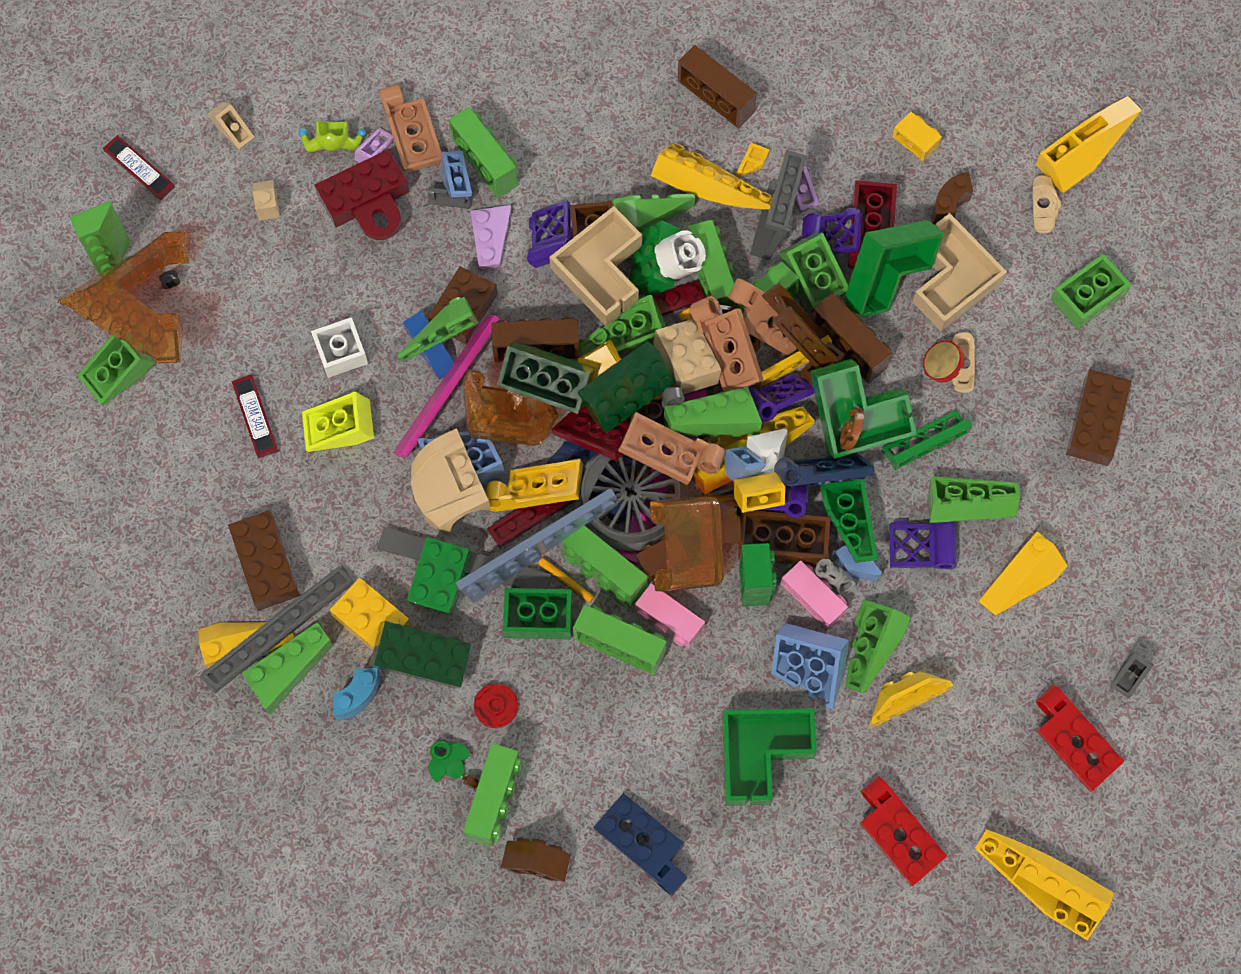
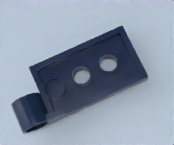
(570, 451)
(823, 469)
(654, 856)

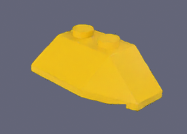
(906, 695)

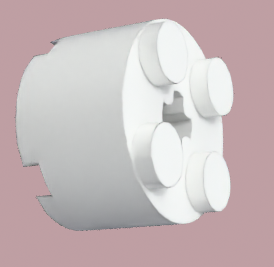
(680, 255)

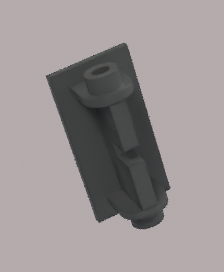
(439, 196)

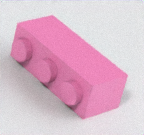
(814, 594)
(669, 616)

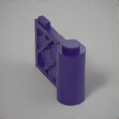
(815, 224)
(542, 250)
(767, 403)
(795, 500)
(942, 545)

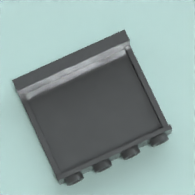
(775, 221)

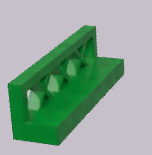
(929, 443)

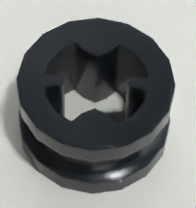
(169, 279)

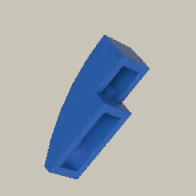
(437, 356)

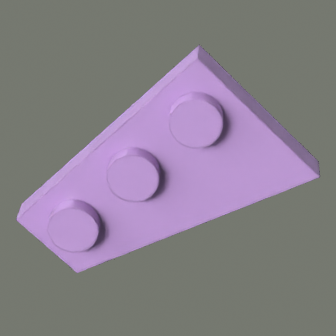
(489, 234)

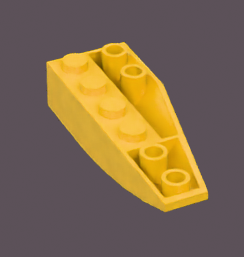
(1086, 145)
(706, 180)
(794, 421)
(1048, 883)

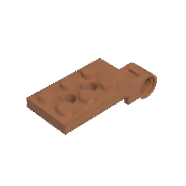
(410, 115)
(757, 315)
(720, 330)
(684, 456)

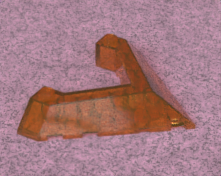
(122, 315)

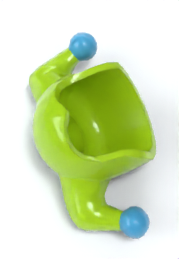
(331, 137)

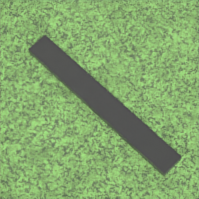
(412, 546)
(276, 629)

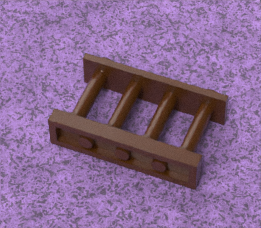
(799, 327)

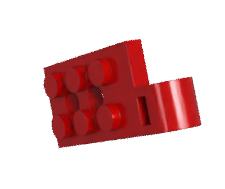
(1069, 722)
(889, 816)

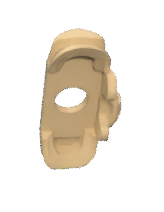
(1045, 218)
(965, 380)

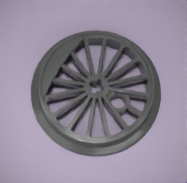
(624, 540)

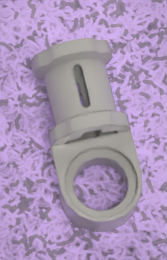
(839, 574)

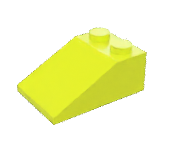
(338, 423)

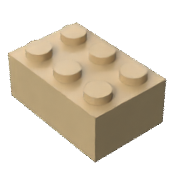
(687, 356)

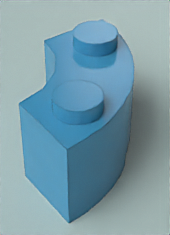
(357, 695)

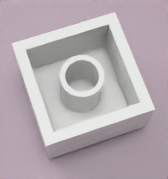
(339, 347)

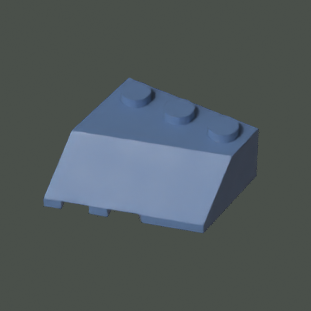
(481, 454)
(811, 661)

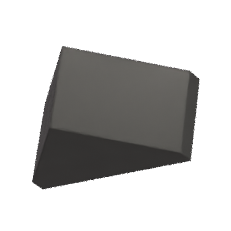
(1132, 674)

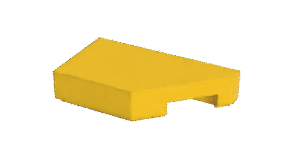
(753, 159)

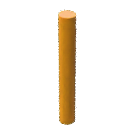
(544, 563)

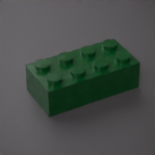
(544, 376)
(626, 386)
(420, 654)

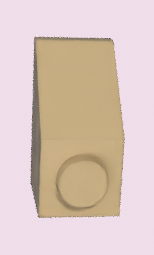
(230, 124)
(265, 200)

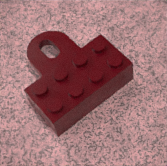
(364, 192)

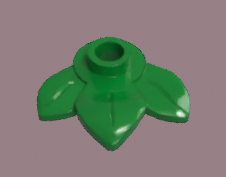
(450, 762)

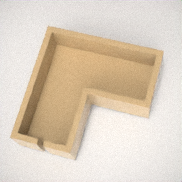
(590, 263)
(963, 279)

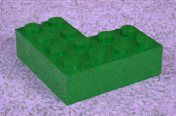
(886, 258)
(839, 390)
(754, 740)

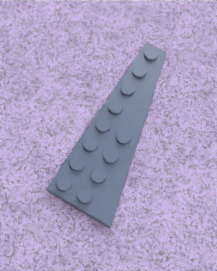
(513, 561)

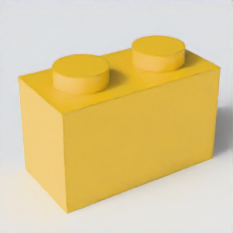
(917, 136)
(759, 492)

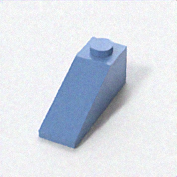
(455, 174)

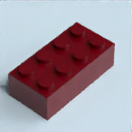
(877, 206)

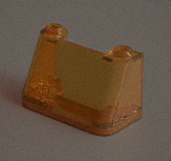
(505, 415)
(691, 543)

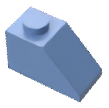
(742, 463)
(862, 570)

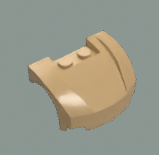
(446, 482)

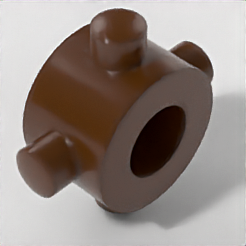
(470, 781)

